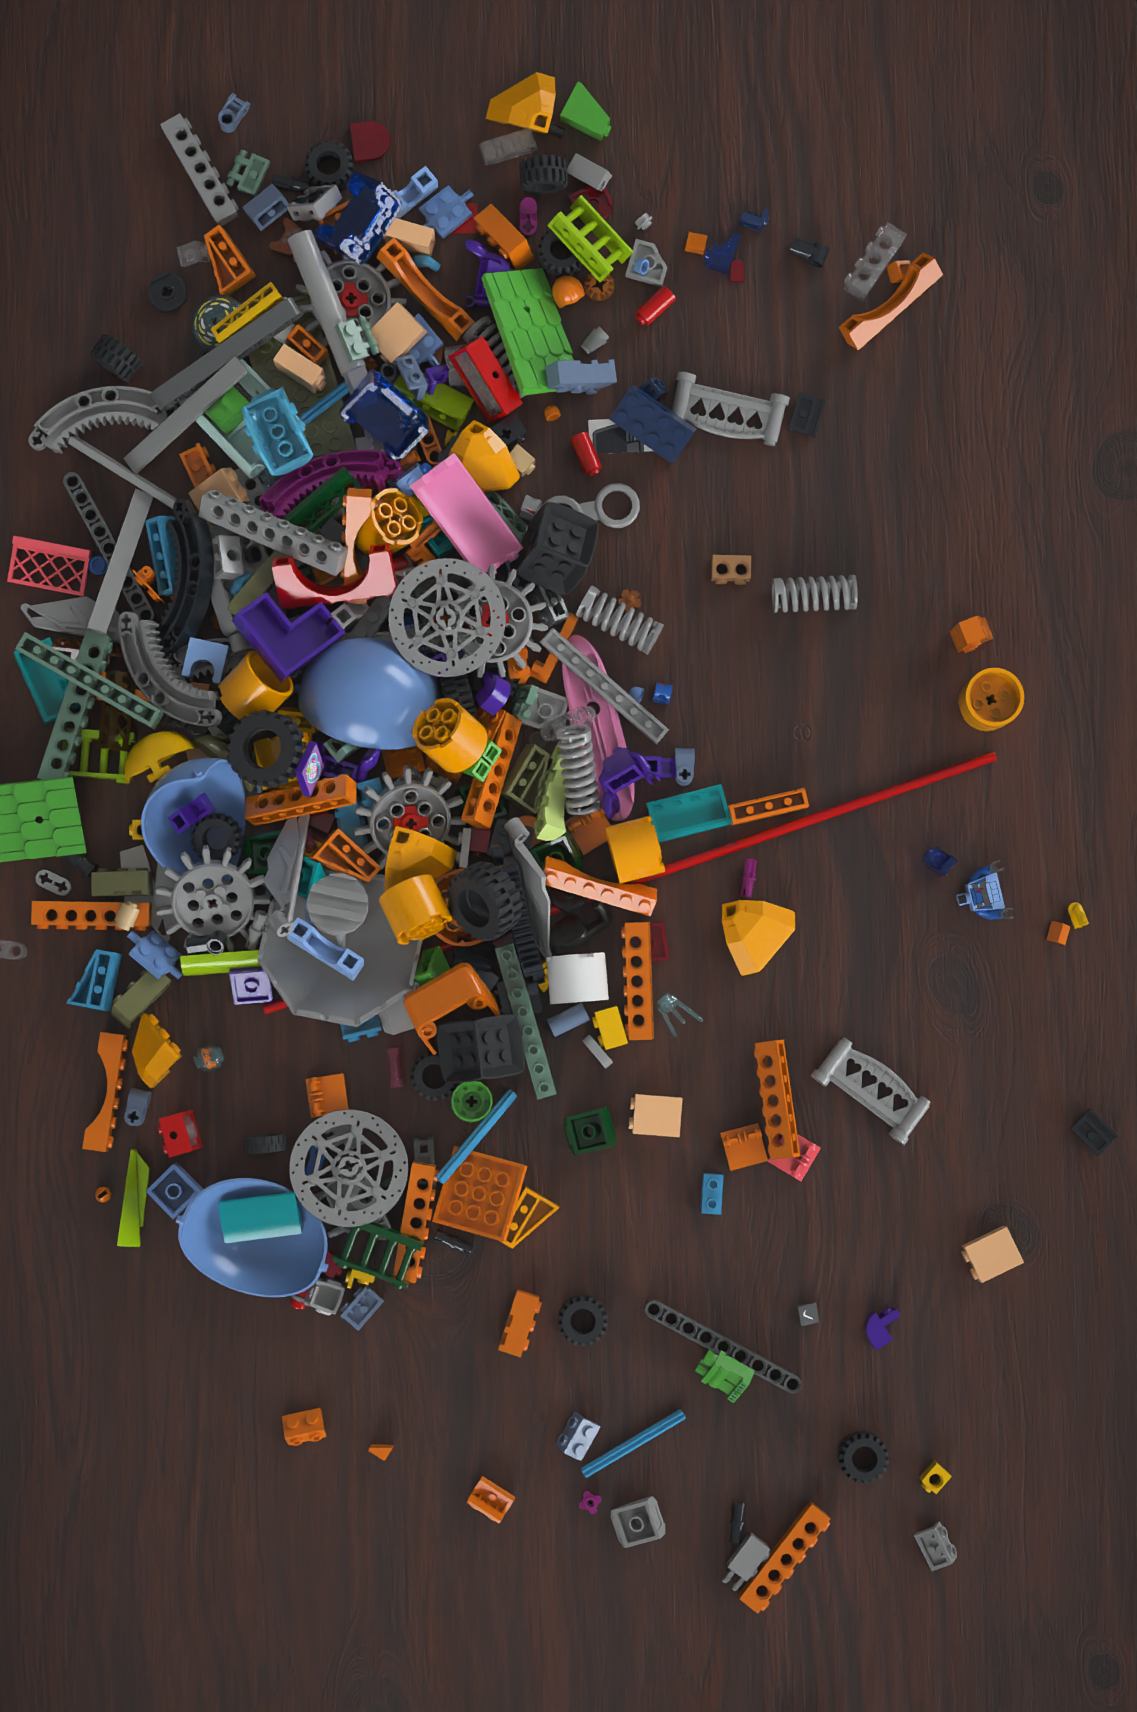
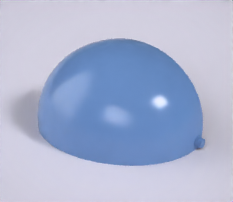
(366, 694)
(178, 789)
(254, 1267)

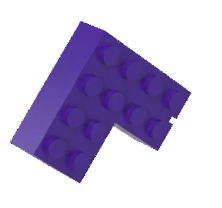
(285, 644)

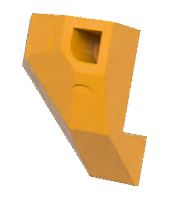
(525, 104)
(485, 458)
(416, 855)
(755, 932)
(153, 1051)

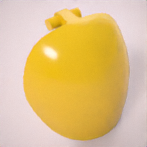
(152, 751)

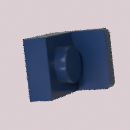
(752, 221)
(654, 387)

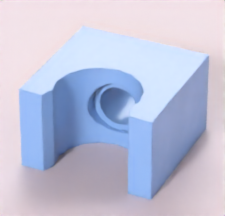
(204, 651)

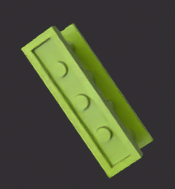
(581, 247)
(87, 737)

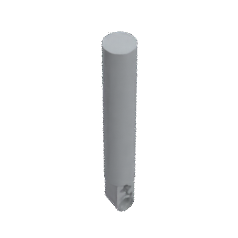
(325, 303)

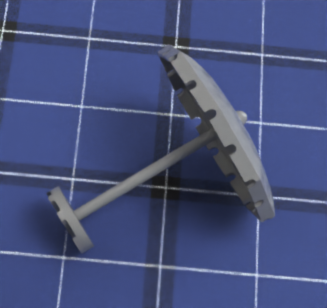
(318, 991)

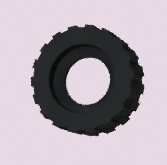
(265, 1143)

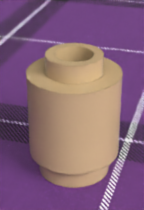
(126, 915)

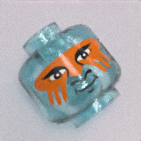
(209, 1058)

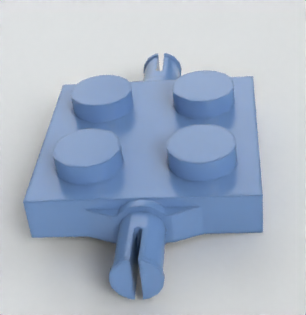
(446, 211)
(427, 345)
(155, 954)

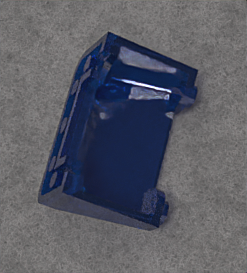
(363, 219)
(386, 415)

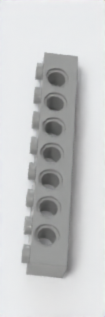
(273, 532)

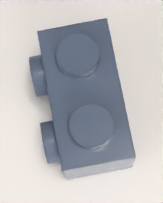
(266, 207)

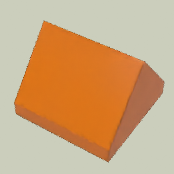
(1058, 932)

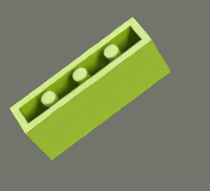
(444, 405)
(216, 964)

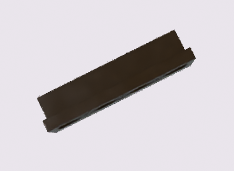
(109, 717)

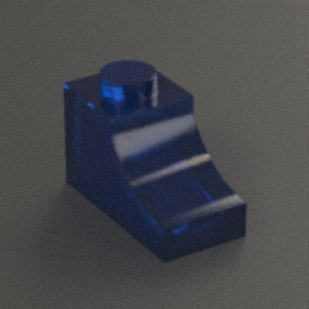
(721, 256)
(938, 861)

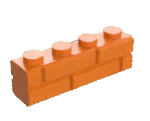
(768, 806)

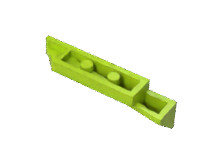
(134, 1201)

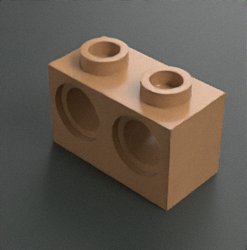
(730, 562)

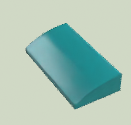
(44, 685)
(689, 813)
(260, 1217)

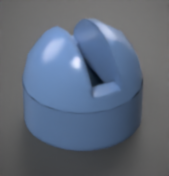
(641, 266)
(637, 693)

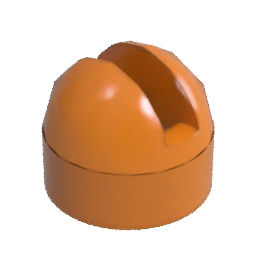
(551, 413)
(105, 1198)

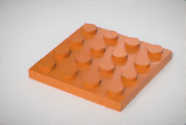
(481, 1195)

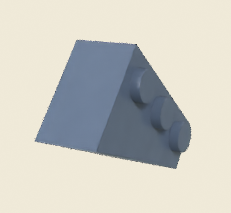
(580, 377)

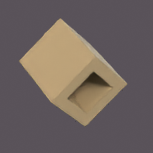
(523, 460)

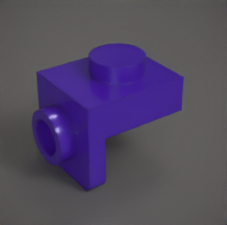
(435, 376)

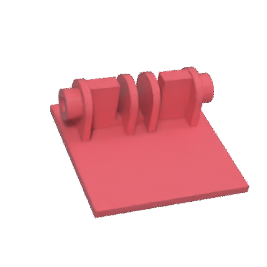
(798, 1166)

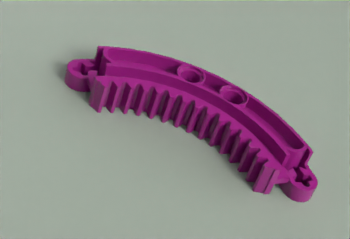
(292, 488)

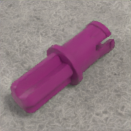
(748, 878)

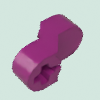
(527, 206)

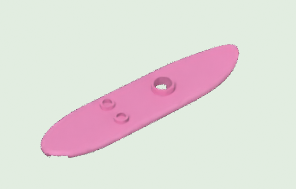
(605, 728)

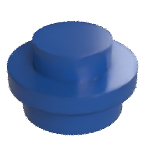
(98, 565)

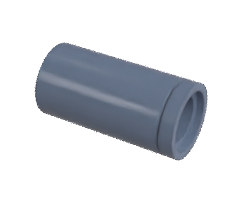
(568, 1019)

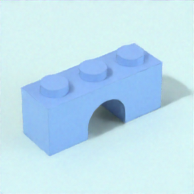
(419, 188)

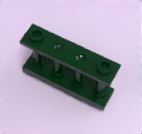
(393, 1237)

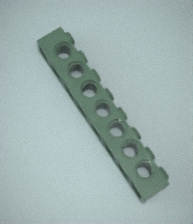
(89, 680)
(65, 716)
(523, 1009)

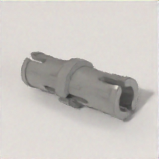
(256, 930)

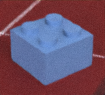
(174, 1190)

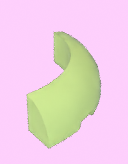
(551, 802)

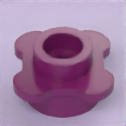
(587, 1496)

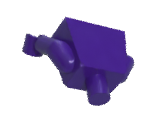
(489, 264)
(619, 772)
(357, 773)

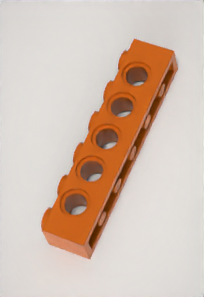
(485, 795)
(292, 803)
(41, 910)
(646, 1030)
(784, 1107)
(418, 1171)
(760, 1602)

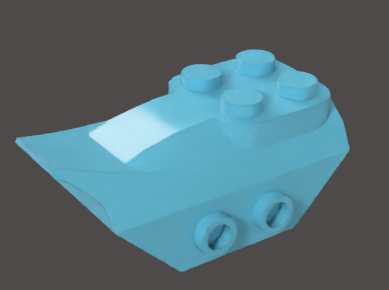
(276, 432)

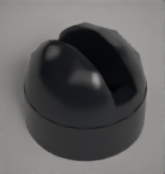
(253, 555)

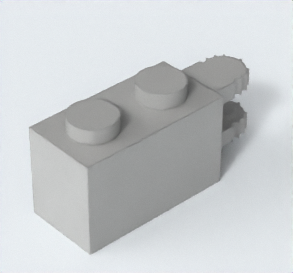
(746, 1560)

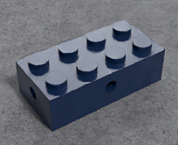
(653, 424)

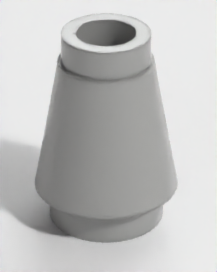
(595, 340)

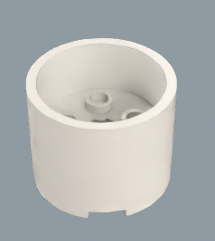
(577, 978)

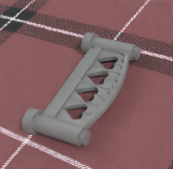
(770, 411)
(901, 1120)

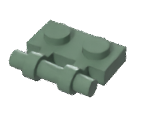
(253, 175)
(352, 340)
(523, 698)

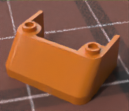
(444, 995)

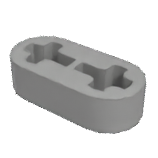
(56, 878)
(597, 1051)

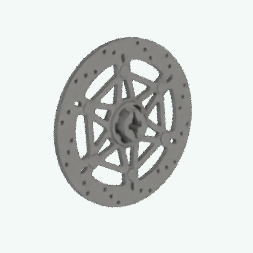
(399, 632)
(376, 1191)

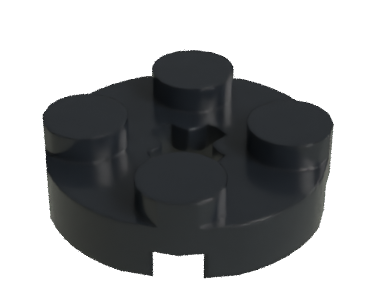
(165, 303)
(566, 903)

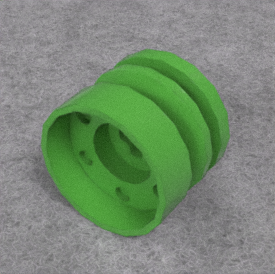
(479, 1093)

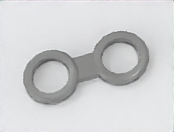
(594, 508)

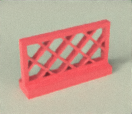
(53, 549)

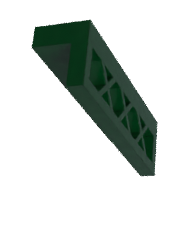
(321, 500)

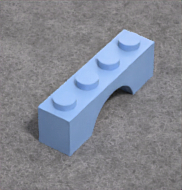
(313, 942)

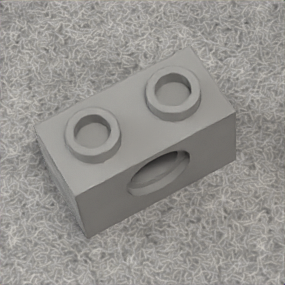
(227, 567)

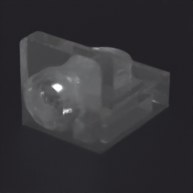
(193, 253)

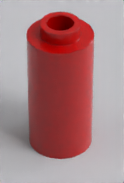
(655, 306)
(586, 454)

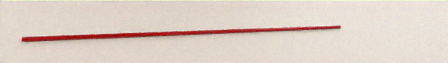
(770, 833)

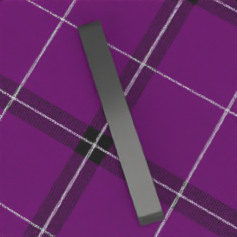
(237, 345)
(105, 541)
(715, 1338)

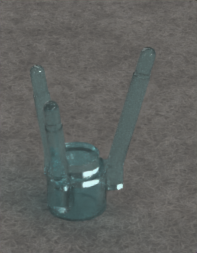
(667, 1004)

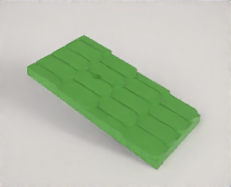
(527, 325)
(57, 831)

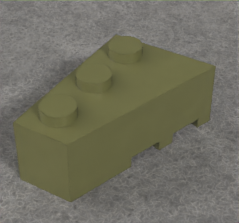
(525, 778)
(122, 882)
(138, 998)

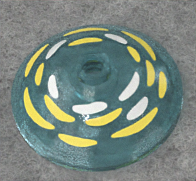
(211, 308)

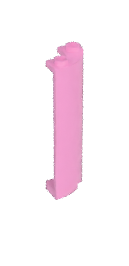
(466, 515)

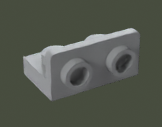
(936, 1546)

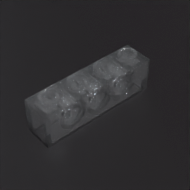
(860, 288)

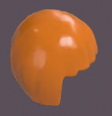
(567, 290)

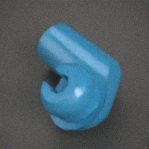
(425, 260)
(239, 583)

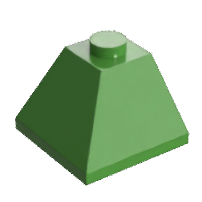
(227, 410)

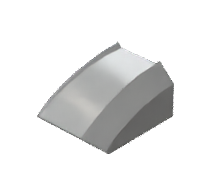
(395, 1018)
(638, 1522)

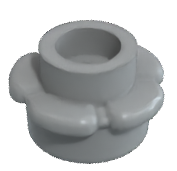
(644, 222)

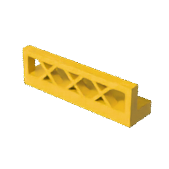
(248, 316)

